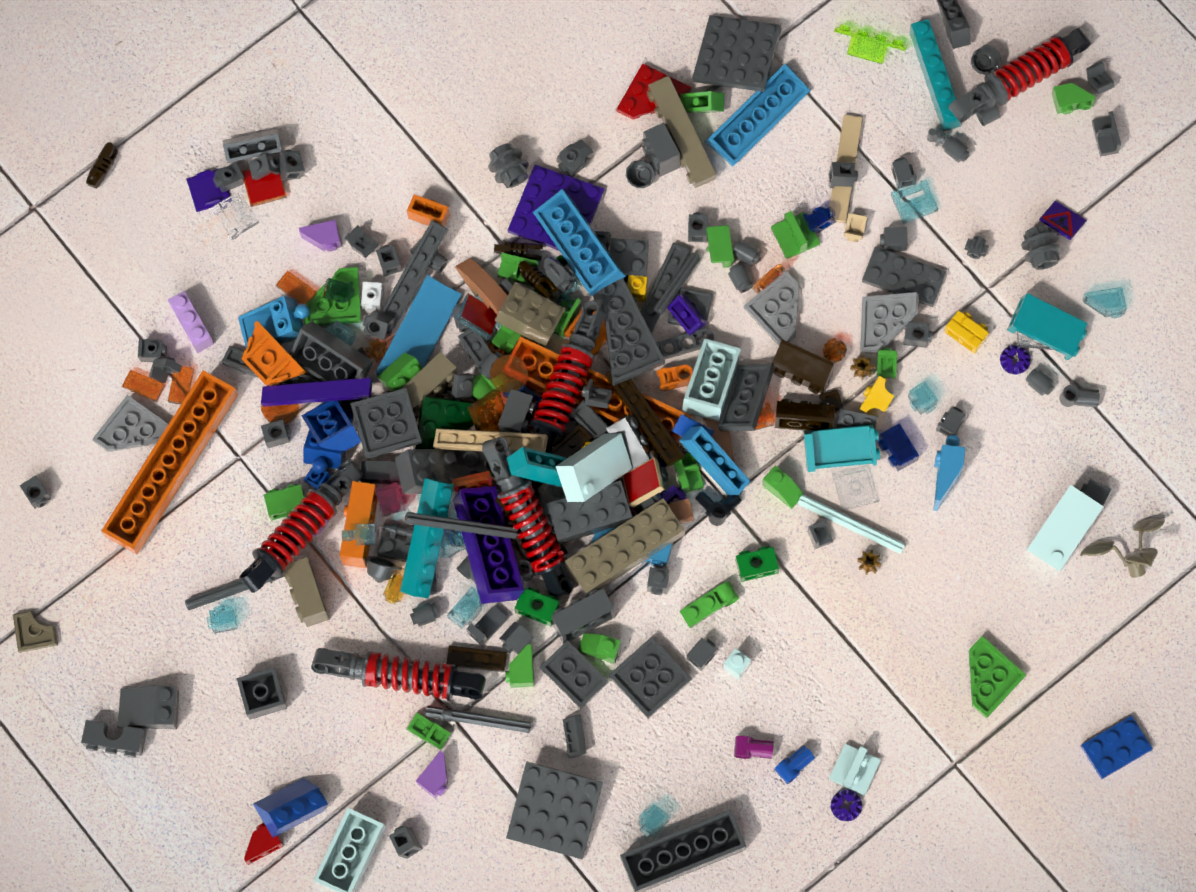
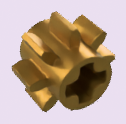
(862, 361)
(868, 567)

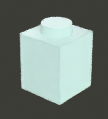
(737, 664)

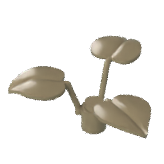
(1136, 560)

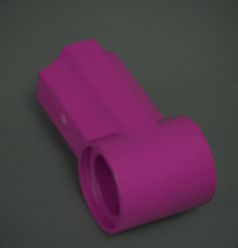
(748, 747)

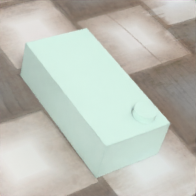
(711, 380)
(594, 467)
(1065, 528)
(349, 852)

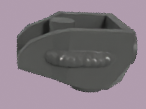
(574, 158)
(559, 274)

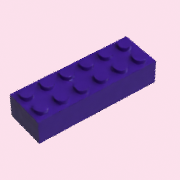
(489, 556)

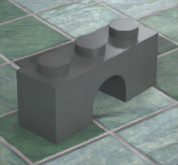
(130, 742)

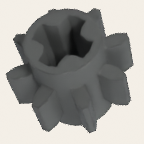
(976, 247)

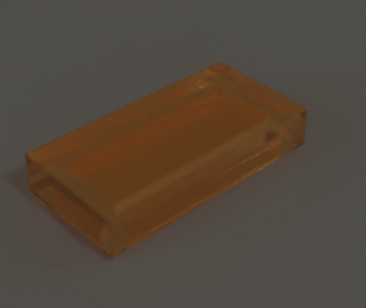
(296, 288)
(143, 385)
(180, 385)

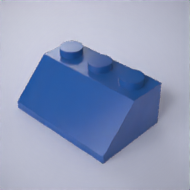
(331, 426)
(290, 806)

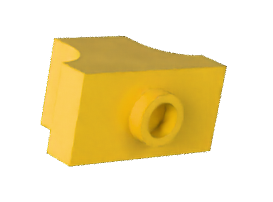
(876, 396)

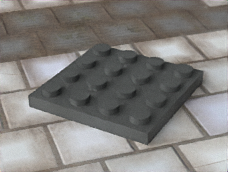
(737, 53)
(554, 810)

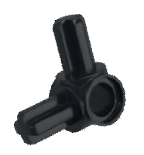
(721, 507)

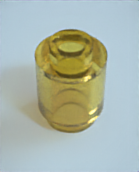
(393, 588)

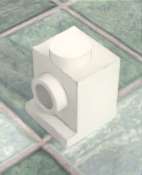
(374, 289)

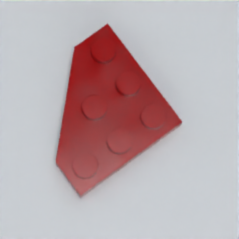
(636, 102)

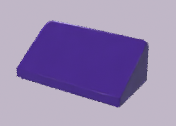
(686, 314)

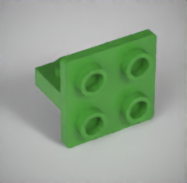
(794, 235)

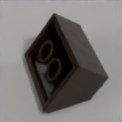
(802, 367)
(804, 415)

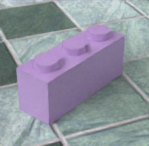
(190, 322)

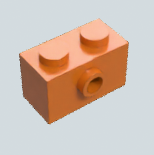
(426, 210)

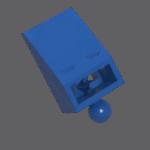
(320, 457)

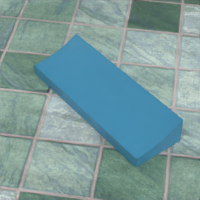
(757, 115)
(578, 243)
(423, 323)

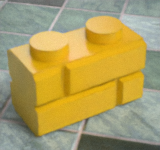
(967, 331)

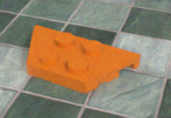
(269, 358)

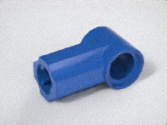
(791, 767)

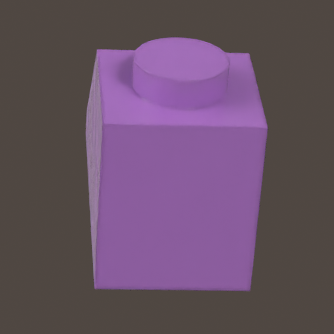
(322, 235)
(434, 777)

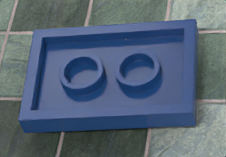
(1116, 747)

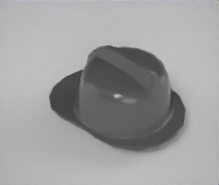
(380, 568)

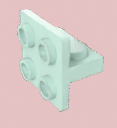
(854, 769)

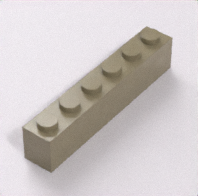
(681, 131)

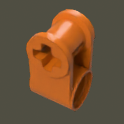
(673, 377)

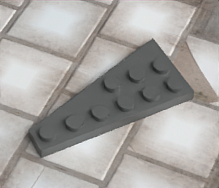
(628, 336)

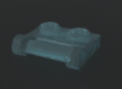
(915, 207)

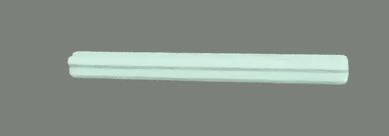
(851, 524)

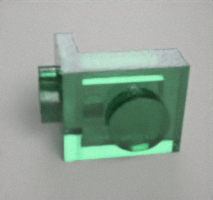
(338, 290)

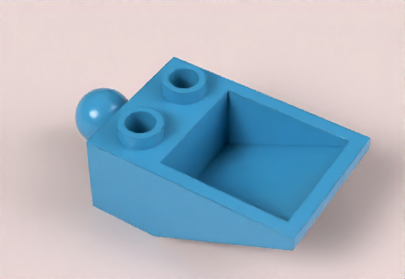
(279, 317)
(950, 465)

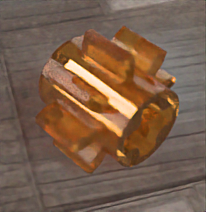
(376, 345)
(834, 350)

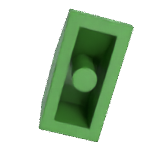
(703, 102)
(782, 487)
(600, 647)
(521, 669)

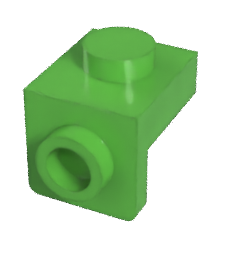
(887, 363)

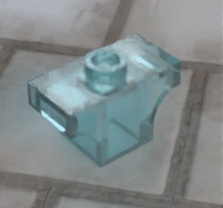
(451, 543)
(466, 609)

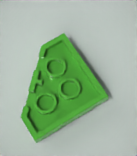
(326, 311)
(991, 676)

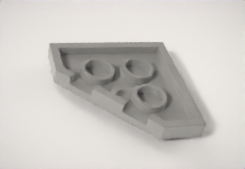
(776, 308)
(884, 318)
(130, 427)

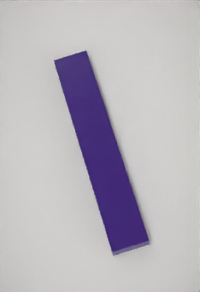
(316, 392)

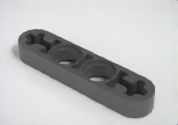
(677, 343)

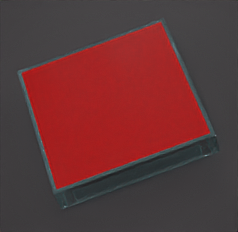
(477, 316)

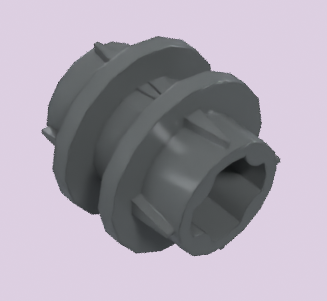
(508, 165)
(1041, 247)

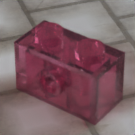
(391, 499)

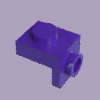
(673, 493)

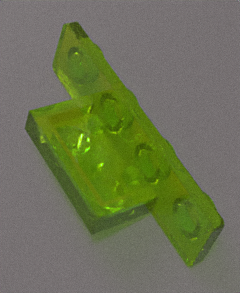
(868, 46)

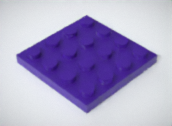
(540, 188)

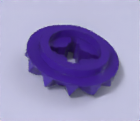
(1007, 363)
(843, 814)

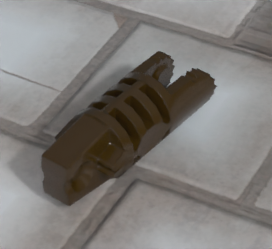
(102, 165)
(518, 249)
(536, 279)

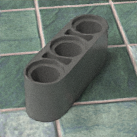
(379, 472)

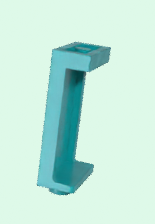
(1048, 325)
(841, 447)

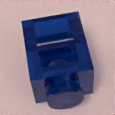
(820, 219)

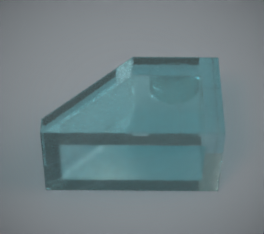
(1107, 302)

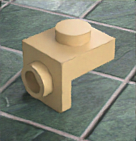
(855, 227)

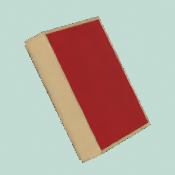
(643, 482)

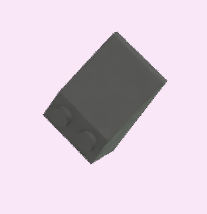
(149, 707)

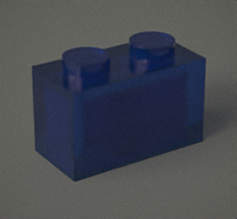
(898, 447)

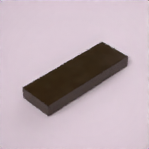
(477, 658)

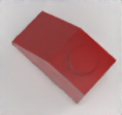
(261, 844)

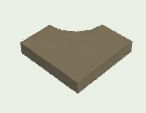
(32, 634)

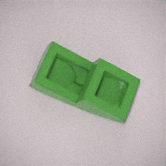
(428, 731)

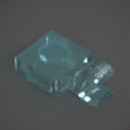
(567, 295)
(363, 534)

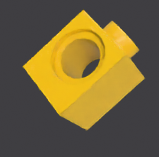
(638, 287)

